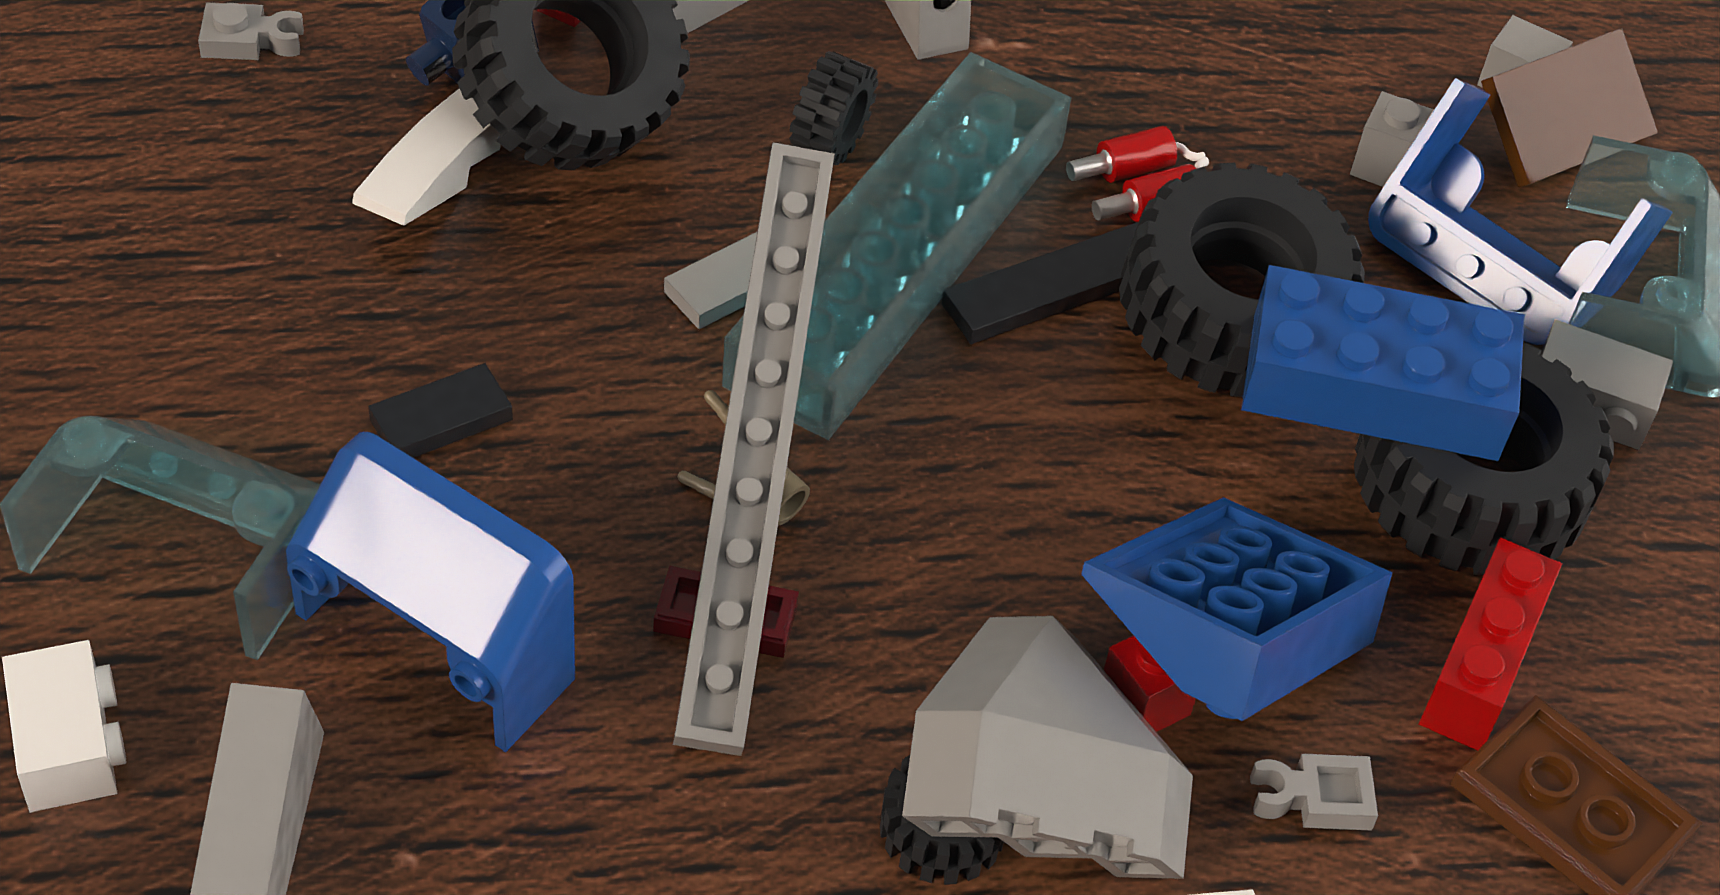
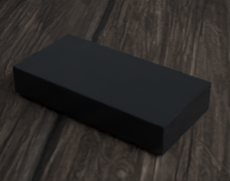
(442, 411)

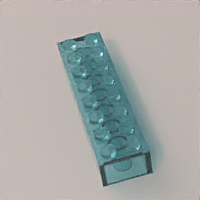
(916, 229)

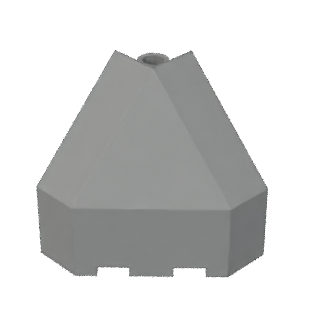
(1046, 756)

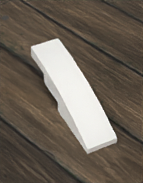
(428, 162)

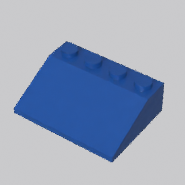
(1240, 604)

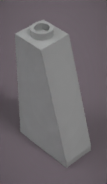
(258, 792)

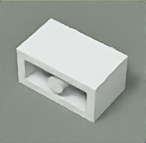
(61, 726)

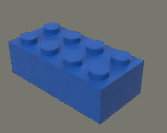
(1385, 363)

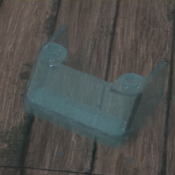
(1675, 313)
(178, 469)

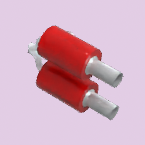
(1131, 157)

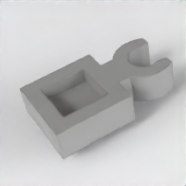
(243, 30)
(1326, 789)

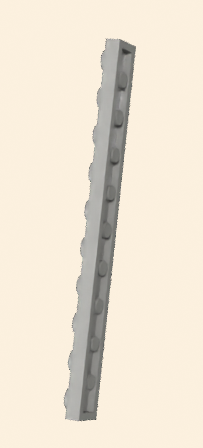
(754, 454)

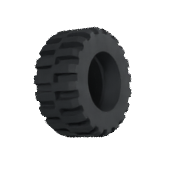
(546, 116)
(1223, 217)
(1464, 509)

